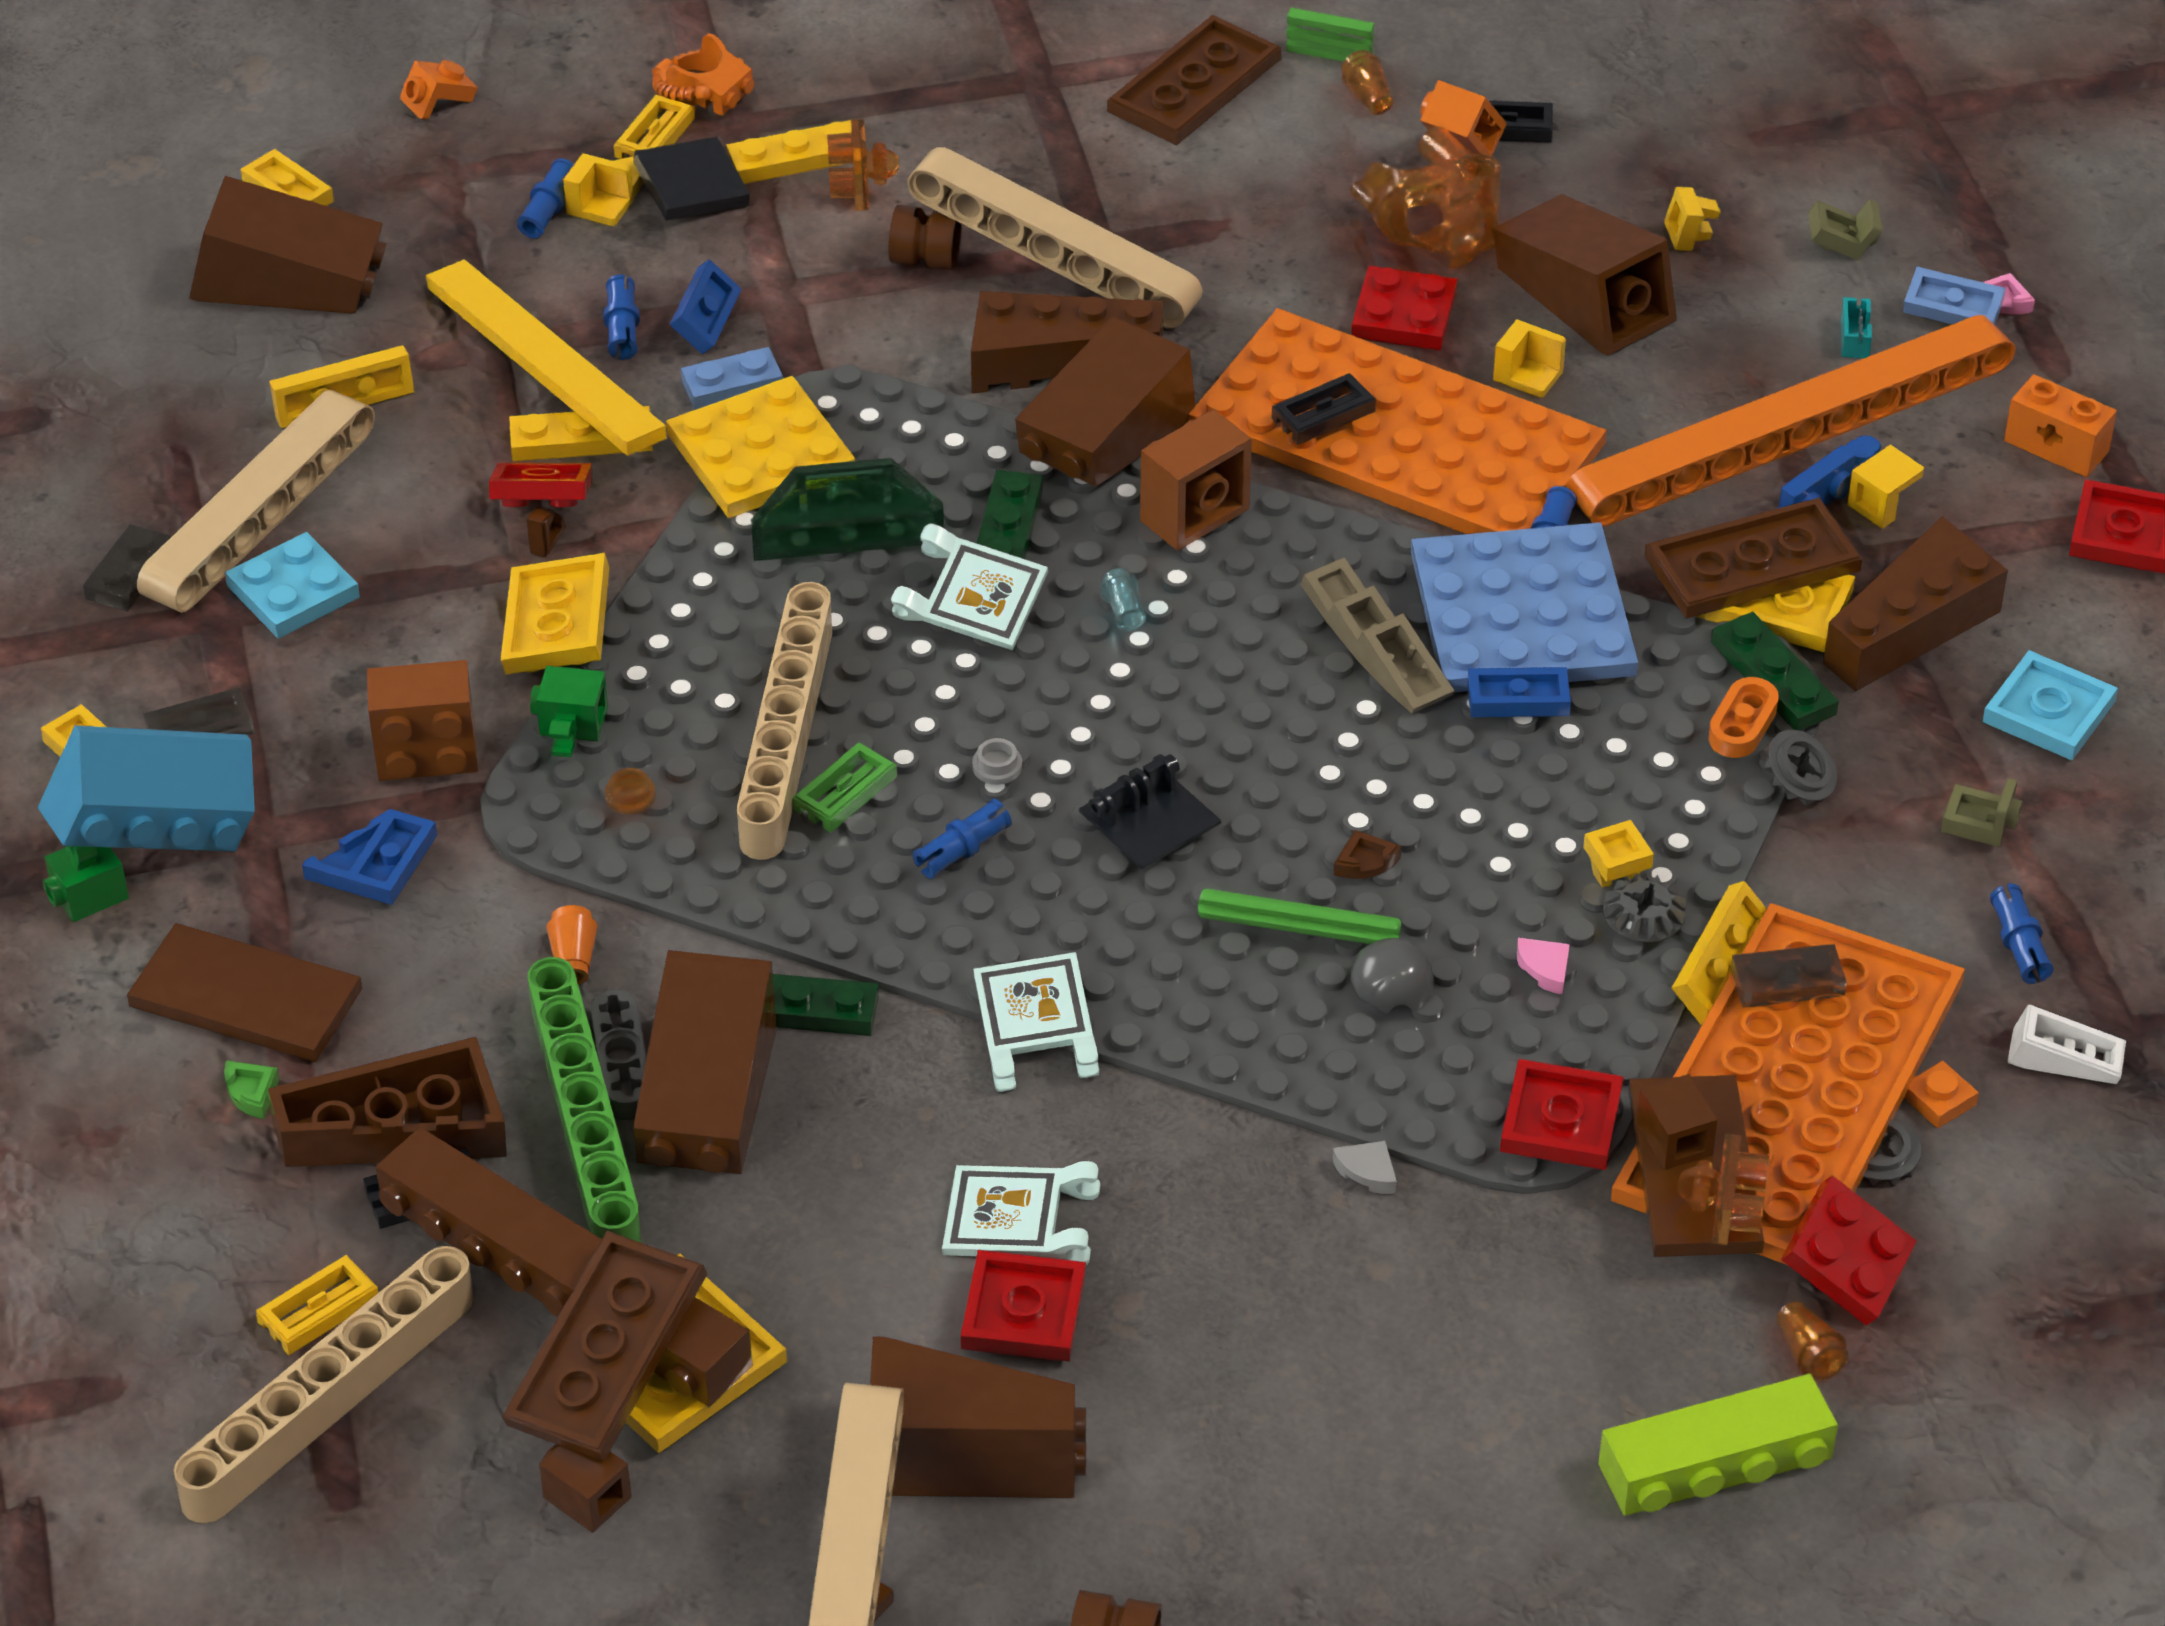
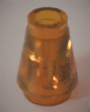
(1367, 80)
(1812, 1341)

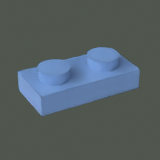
(1951, 297)
(729, 376)

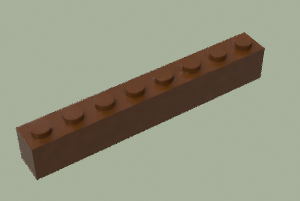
(541, 1253)

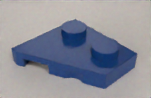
(376, 858)

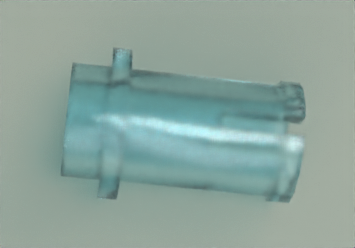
(1120, 590)

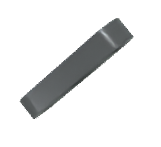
(628, 1036)

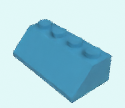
(151, 789)

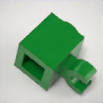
(569, 706)
(84, 880)

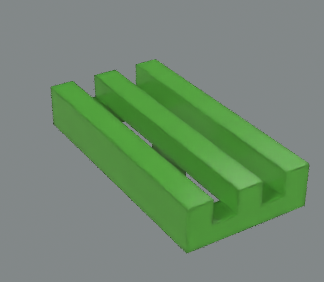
(1329, 42)
(851, 790)

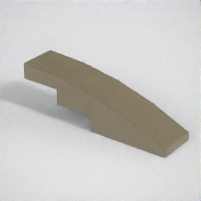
(1375, 637)

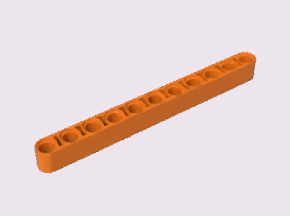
(1790, 420)

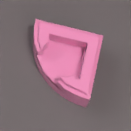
(2016, 299)
(1544, 962)

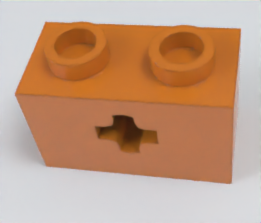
(1465, 116)
(2060, 425)

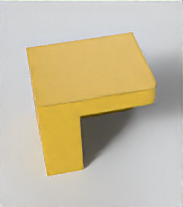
(598, 189)
(1529, 358)
(1879, 481)

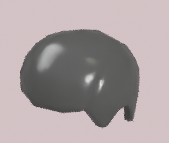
(1392, 975)

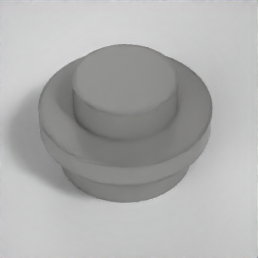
(997, 762)

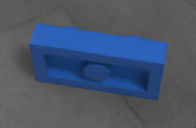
(705, 306)
(1518, 692)

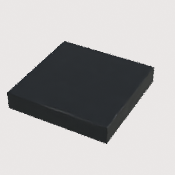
(691, 178)

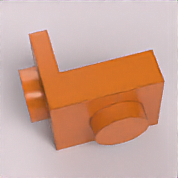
(435, 81)

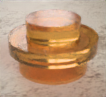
(630, 791)

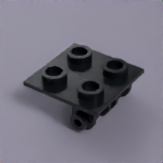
(1149, 812)

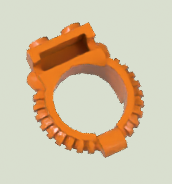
(723, 81)

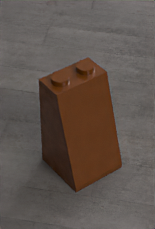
(285, 252)
(1590, 270)
(1109, 403)
(705, 1062)
(980, 1426)

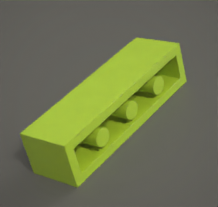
(1717, 1445)

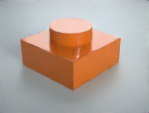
(1941, 1094)

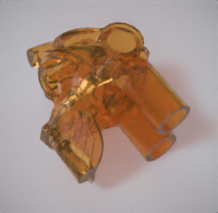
(1456, 182)

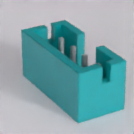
(1855, 328)

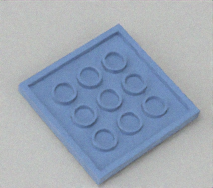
(1524, 602)

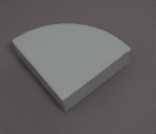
(1367, 1165)

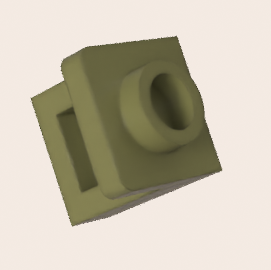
(1844, 231)
(1982, 814)

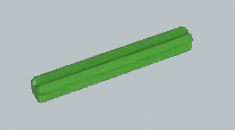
(1296, 917)

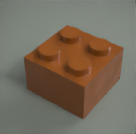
(1195, 479)
(422, 720)

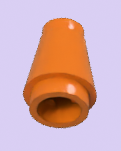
(573, 938)

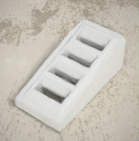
(2049, 1042)

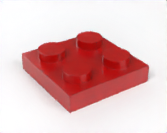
(1404, 308)
(557, 482)
(2120, 526)
(1561, 1114)
(1849, 1250)
(1023, 1305)

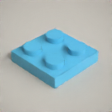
(292, 585)
(2050, 705)

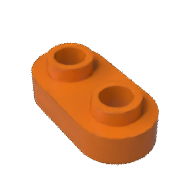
(1743, 717)

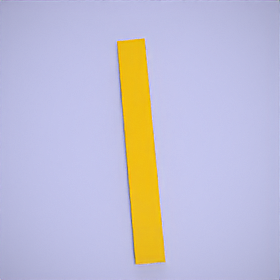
(547, 357)

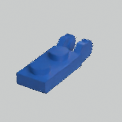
(1831, 475)

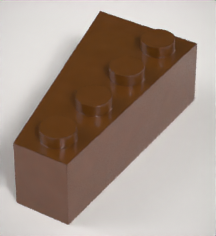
(1038, 335)
(1914, 606)
(376, 1106)

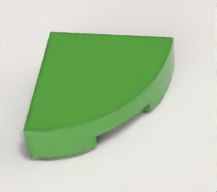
(249, 1086)

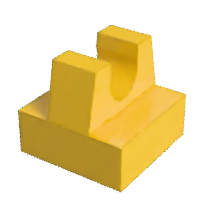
(1686, 218)
(1617, 852)

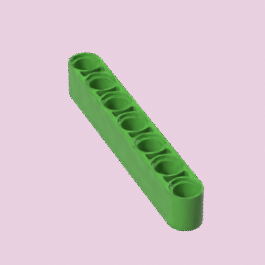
(582, 1100)

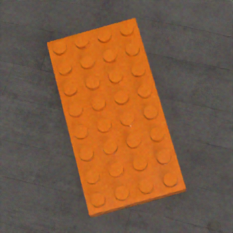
(1428, 448)
(1817, 1072)

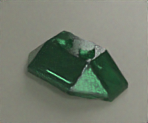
(844, 510)

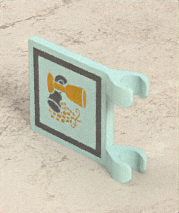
(977, 592)
(1034, 1009)
(1017, 1210)

